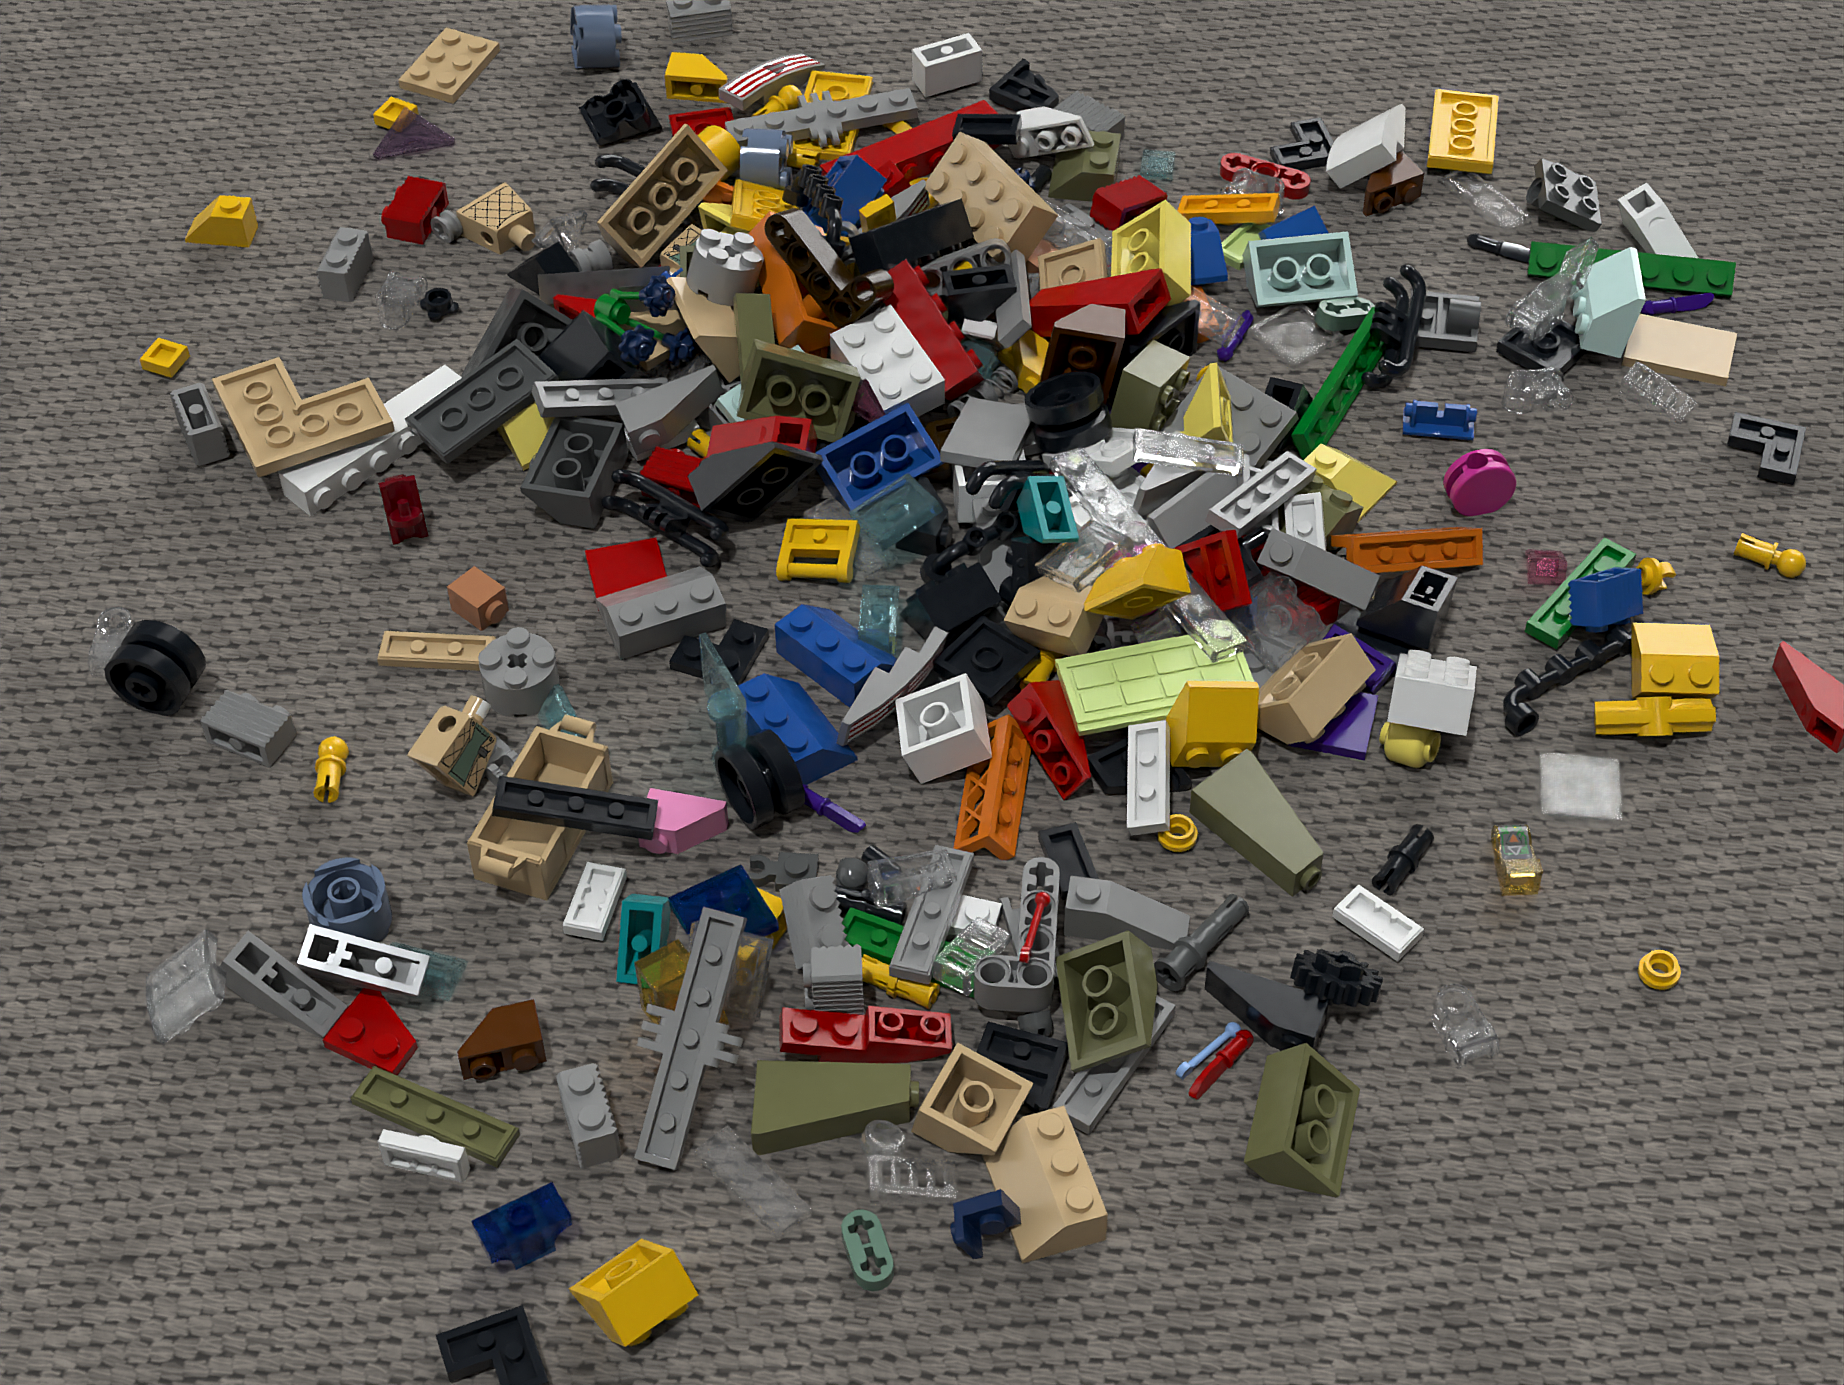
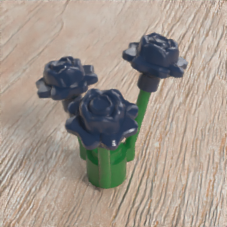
(639, 344)

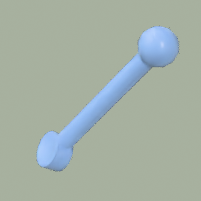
(1187, 1067)

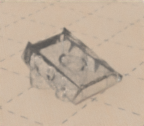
(1276, 621)

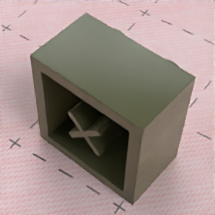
(1150, 388)

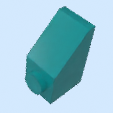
(1047, 510)
(642, 932)

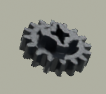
(1336, 977)

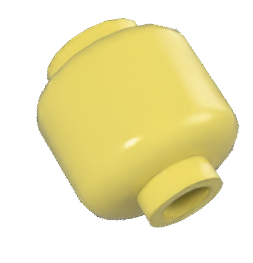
(1409, 744)

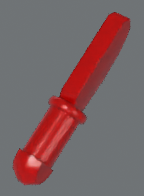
(1224, 1059)

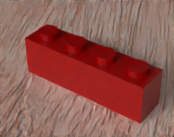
(935, 335)

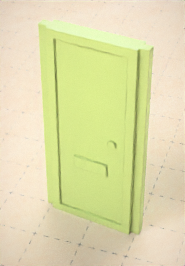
(1137, 681)

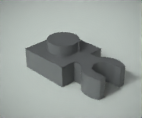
(785, 871)

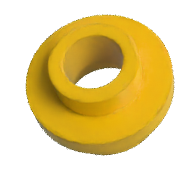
(1183, 825)
(1659, 960)

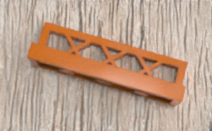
(1413, 548)
(1003, 789)

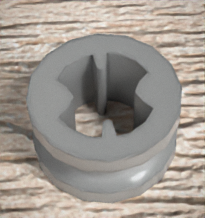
(446, 226)

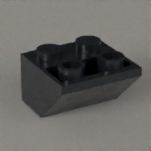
(587, 352)
(951, 601)
(1410, 606)

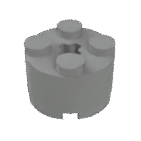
(724, 265)
(518, 672)

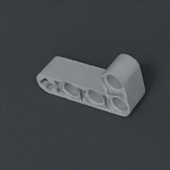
(1013, 977)

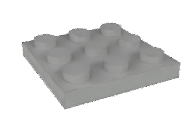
(1256, 418)

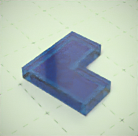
(726, 892)

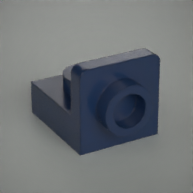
(982, 1215)

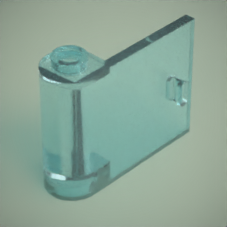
(725, 700)

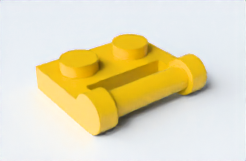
(818, 540)

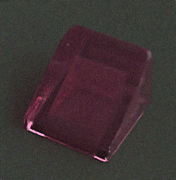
(866, 402)
(1545, 567)

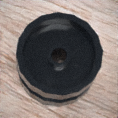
(1068, 412)
(155, 667)
(759, 778)

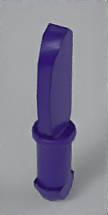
(1672, 304)
(1225, 354)
(832, 811)

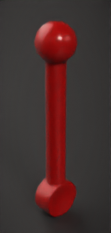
(1041, 900)

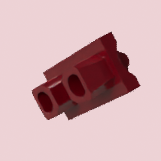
(403, 508)

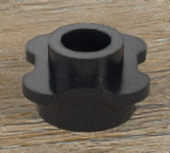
(438, 303)

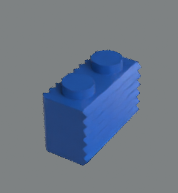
(1606, 598)

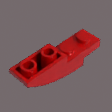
(876, 1037)

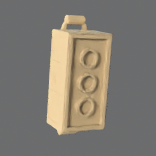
(532, 854)

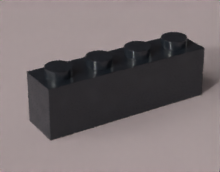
(913, 238)

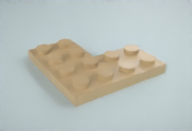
(286, 431)

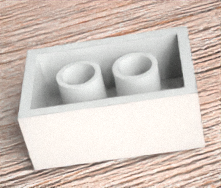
(890, 361)
(1433, 692)

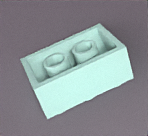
(1300, 269)
(1609, 303)

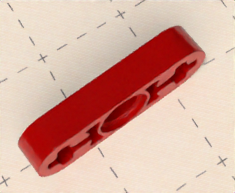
(1287, 175)

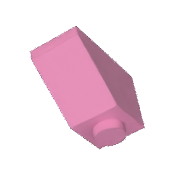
(684, 821)

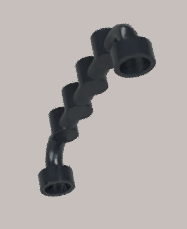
(811, 184)
(937, 565)
(1522, 717)

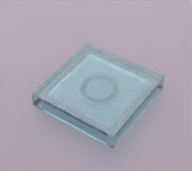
(895, 512)

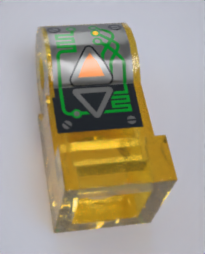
(1515, 858)

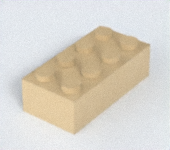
(993, 195)

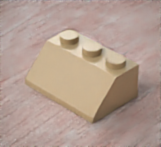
(710, 327)
(1312, 689)
(1051, 1184)

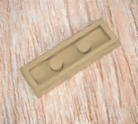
(432, 650)

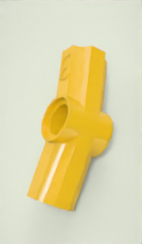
(1654, 716)

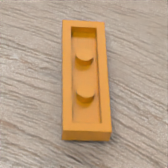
(1231, 208)

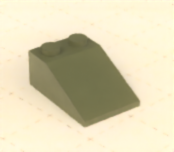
(1107, 999)

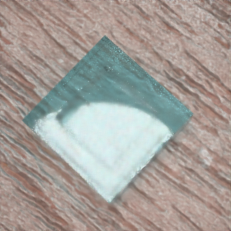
(1157, 164)

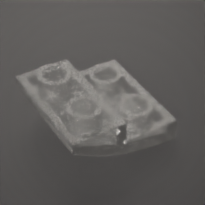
(185, 987)

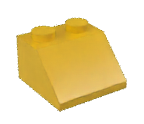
(1139, 583)
(1674, 661)
(1212, 722)
(635, 1292)

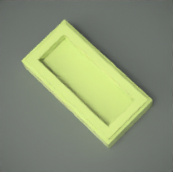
(1236, 243)

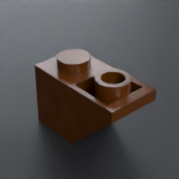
(1393, 185)
(503, 1042)

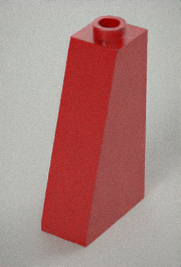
(1139, 293)

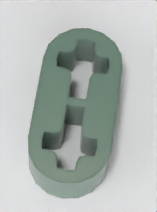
(1342, 313)
(876, 1247)

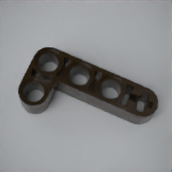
(794, 236)

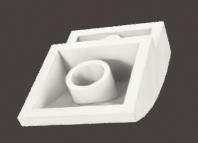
(1367, 147)

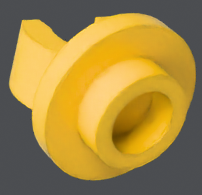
(1652, 574)

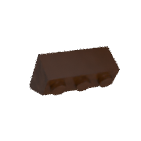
(1088, 343)

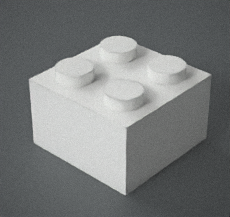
(943, 728)

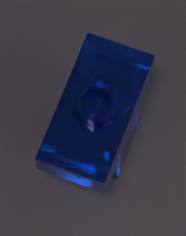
(524, 1227)

